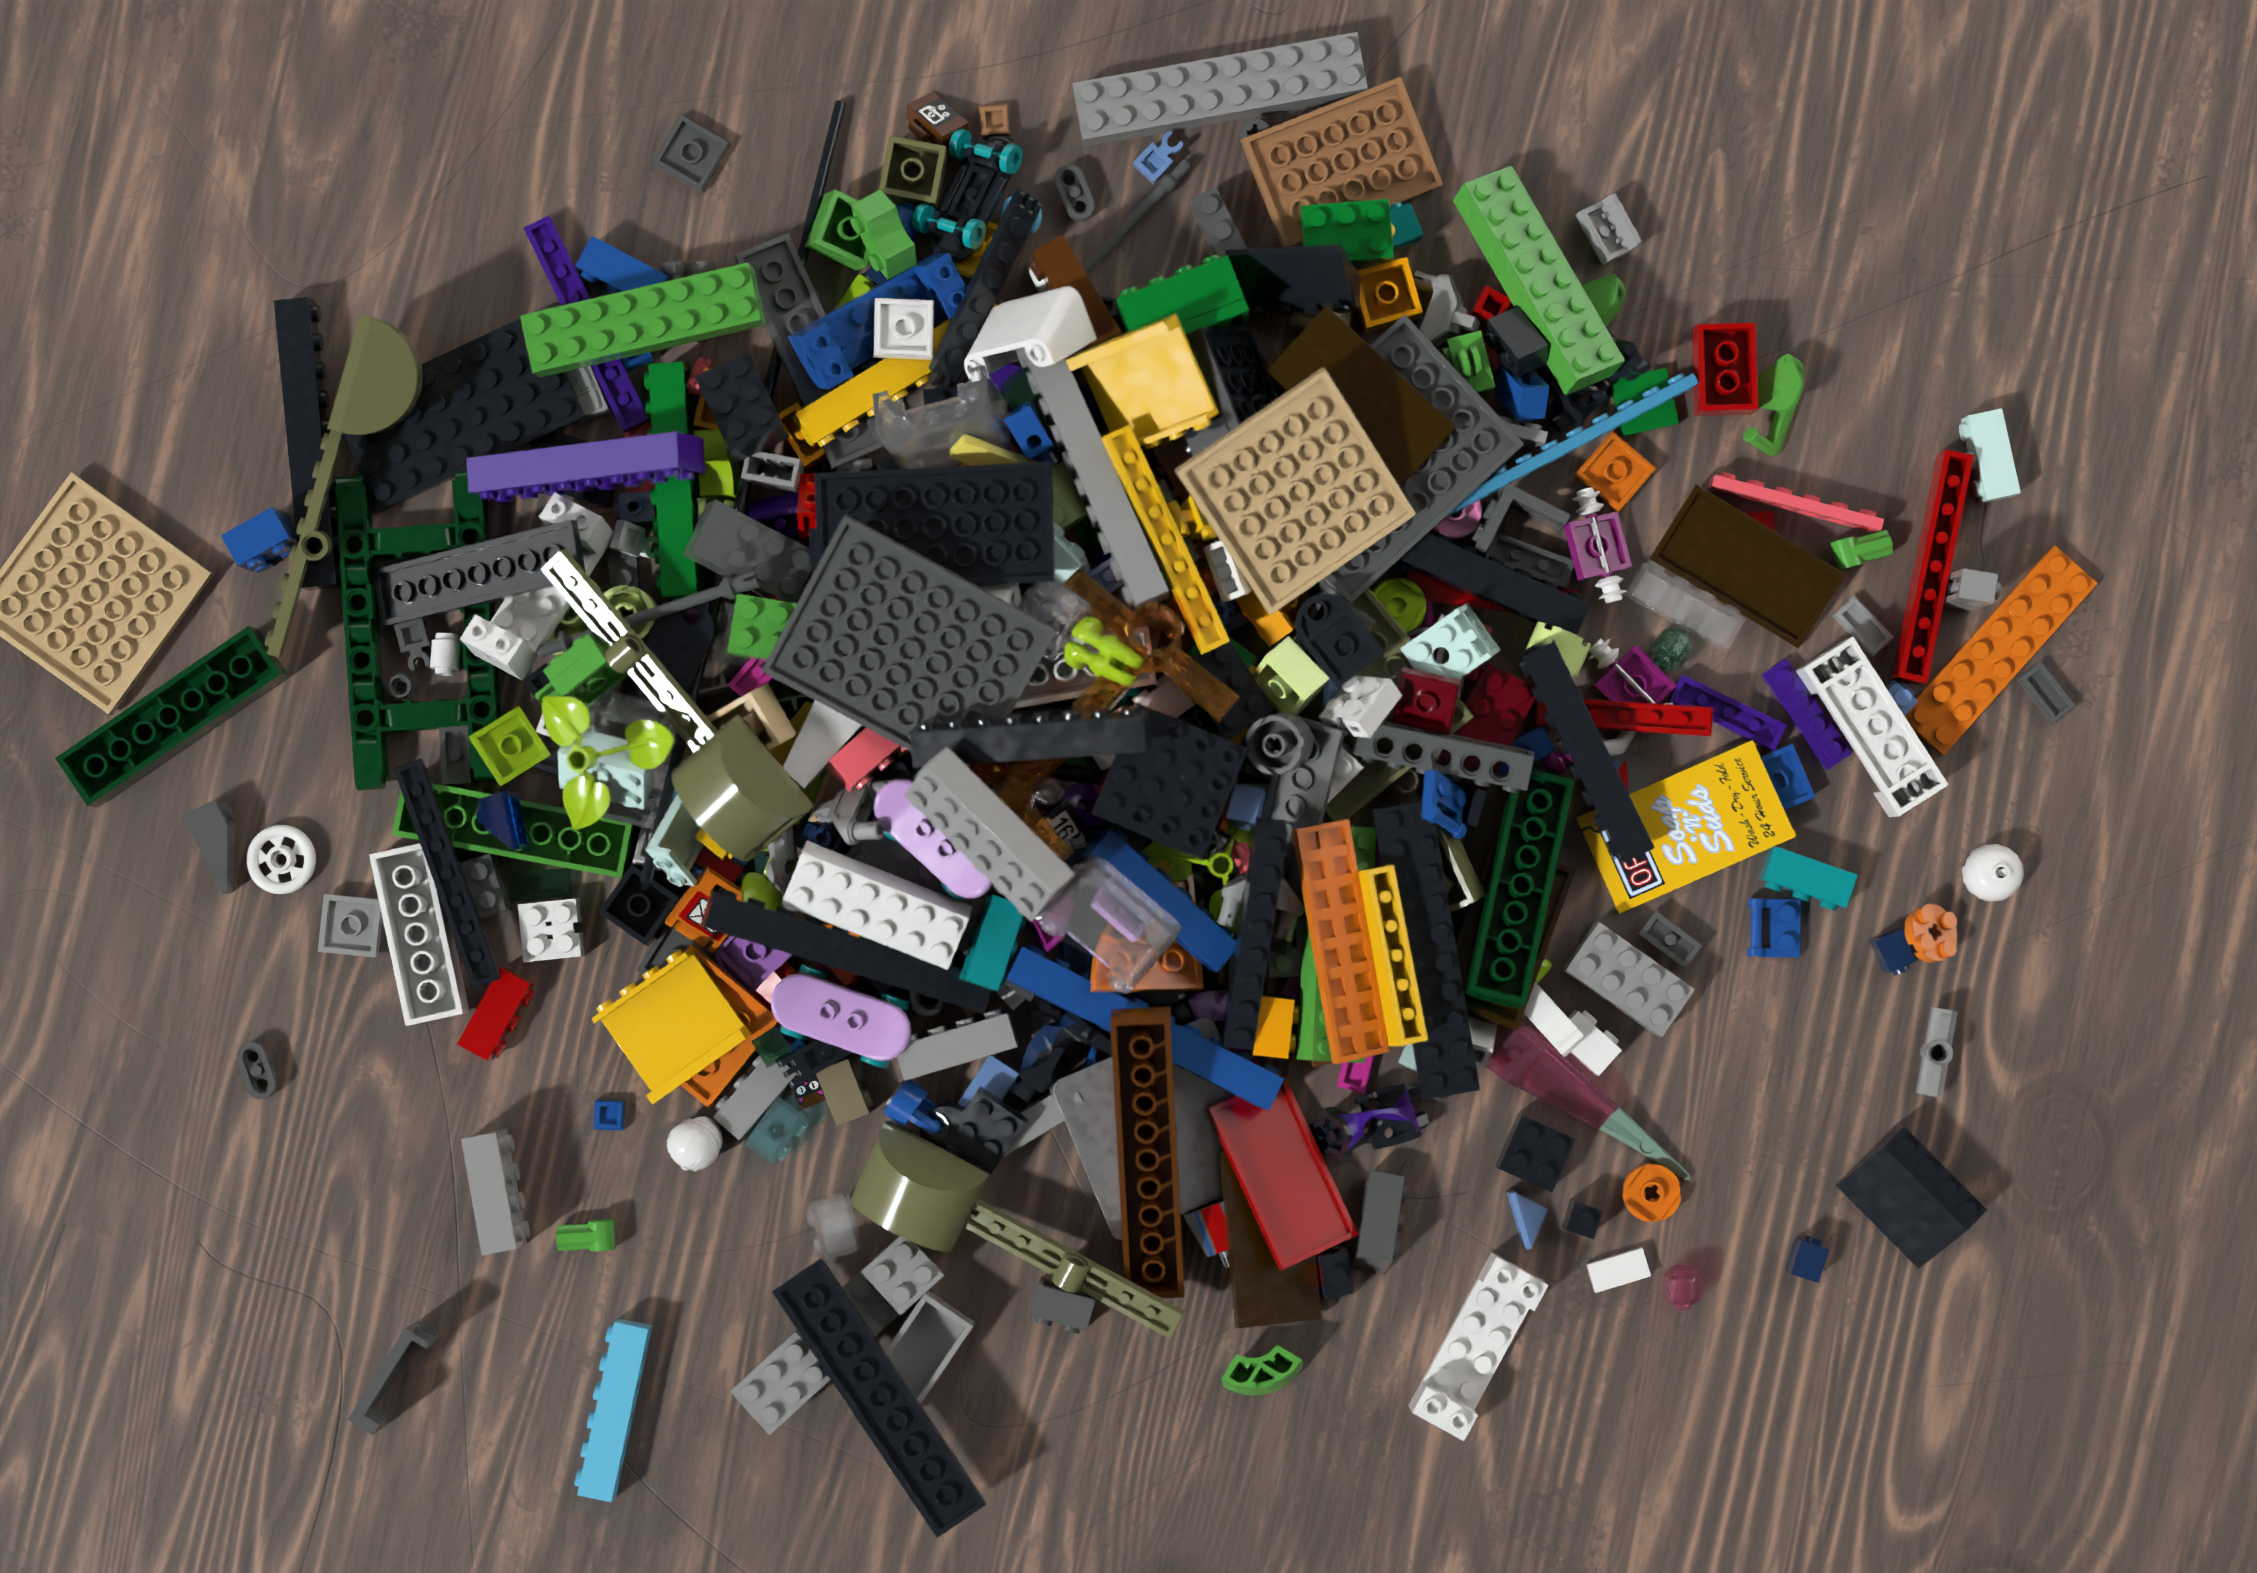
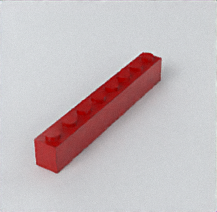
(1932, 567)

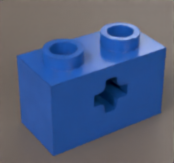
(1522, 396)

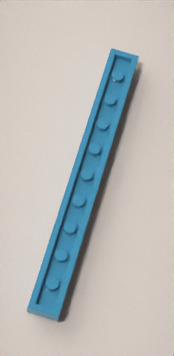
(1580, 437)

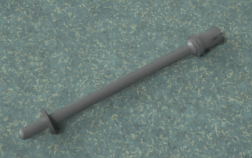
(727, 588)

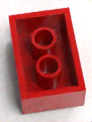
(1725, 368)

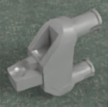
(1446, 310)
(851, 811)
(1287, 903)

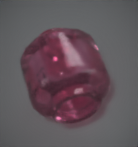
(1682, 1286)

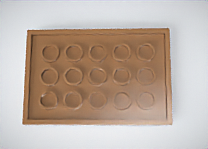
(1342, 154)

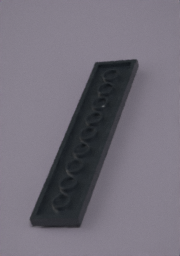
(1411, 844)
(879, 1397)

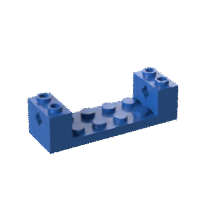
(846, 335)

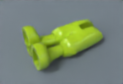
(1112, 655)

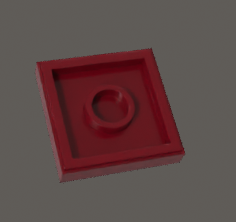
(1426, 700)

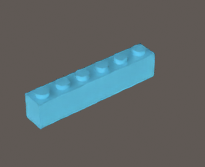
(614, 1410)

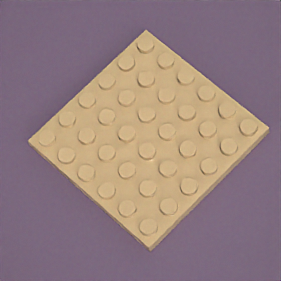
(1295, 491)
(94, 593)

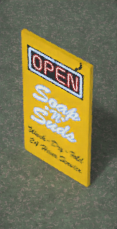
(1697, 825)

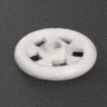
(276, 835)

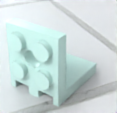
(1461, 636)

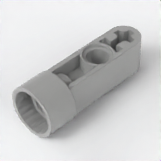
(1042, 1116)

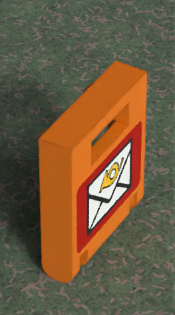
(692, 907)

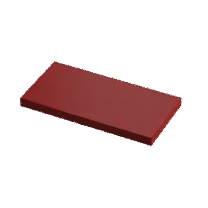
(1283, 1176)

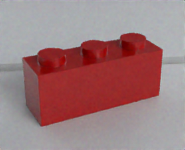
(497, 1015)

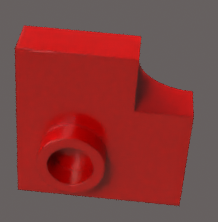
(1487, 305)

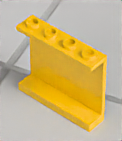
(1148, 382)
(672, 1023)

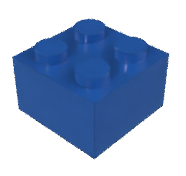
(261, 540)

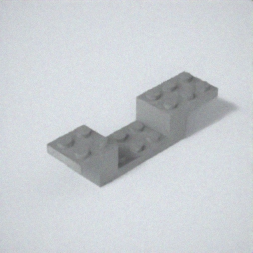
(878, 1292)

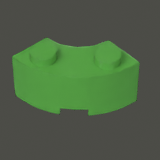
(883, 234)
(1262, 1374)

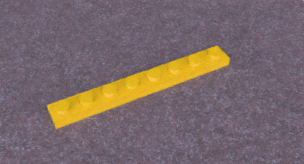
(1165, 539)

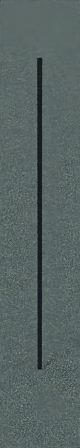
(744, 486)

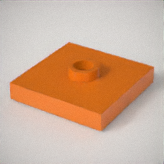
(1615, 471)

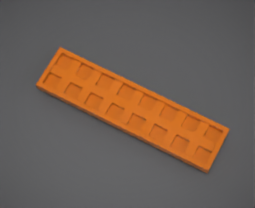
(1999, 649)
(1340, 941)

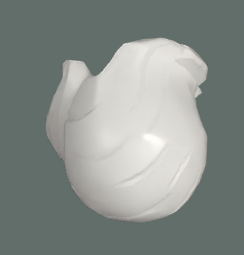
(695, 1143)

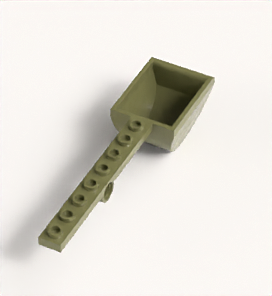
(373, 396)
(731, 778)
(935, 1195)

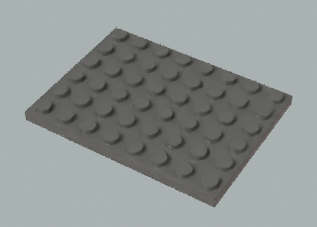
(1450, 472)
(903, 639)

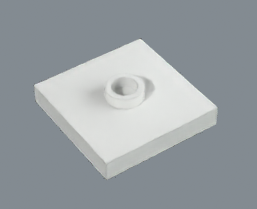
(903, 328)

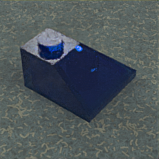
(504, 819)

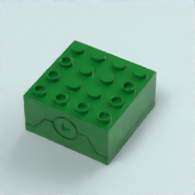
(1197, 295)

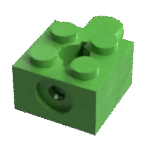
(1470, 360)
(581, 672)

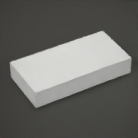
(1618, 1270)

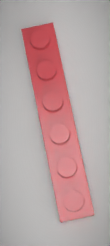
(1808, 505)

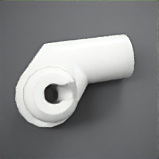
(1620, 743)

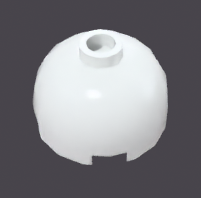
(1993, 872)

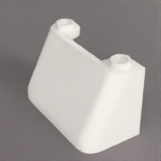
(1044, 323)

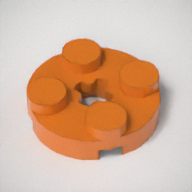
(1944, 930)
(1652, 1209)

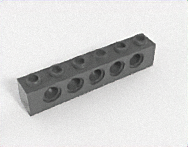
(1518, 759)

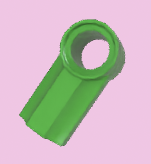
(1854, 551)
(594, 1235)

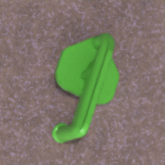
(1606, 296)
(1778, 391)

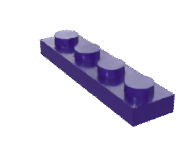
(1729, 713)
(1806, 714)

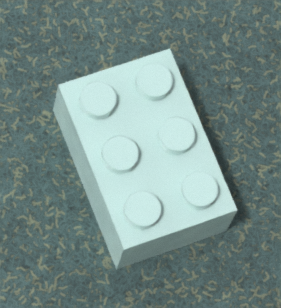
(625, 780)

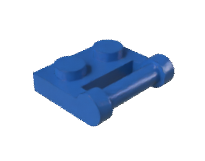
(1444, 796)
(1783, 928)

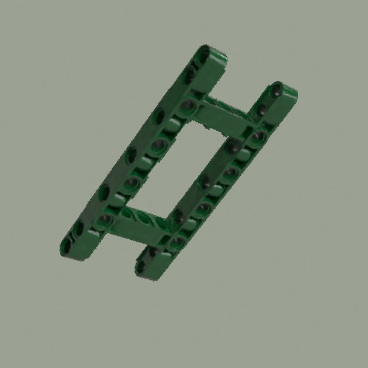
(363, 629)

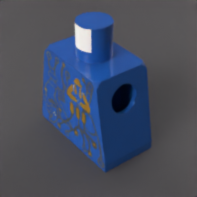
(1026, 422)

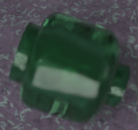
(1671, 649)

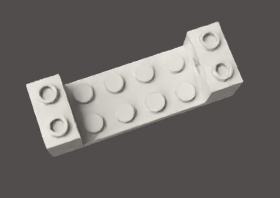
(531, 618)
(1873, 726)
(1476, 1345)

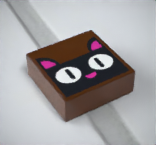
(809, 1092)

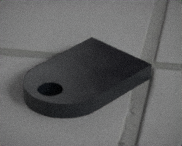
(1337, 640)
(682, 646)

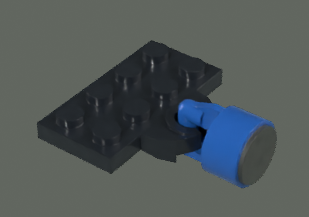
(973, 1133)

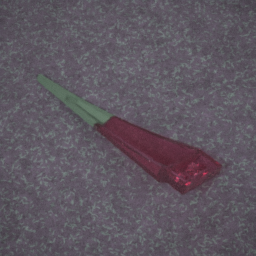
(1540, 1070)

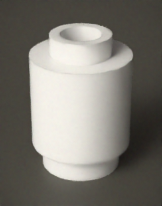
(445, 654)

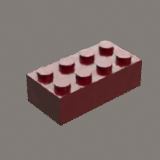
(1499, 709)

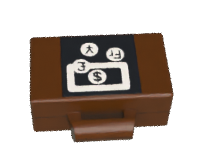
(934, 119)

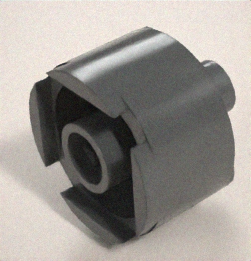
(1295, 741)

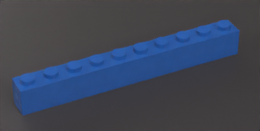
(1190, 1051)

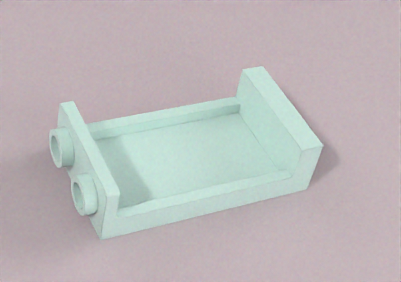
(675, 844)

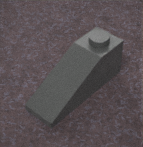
(215, 837)

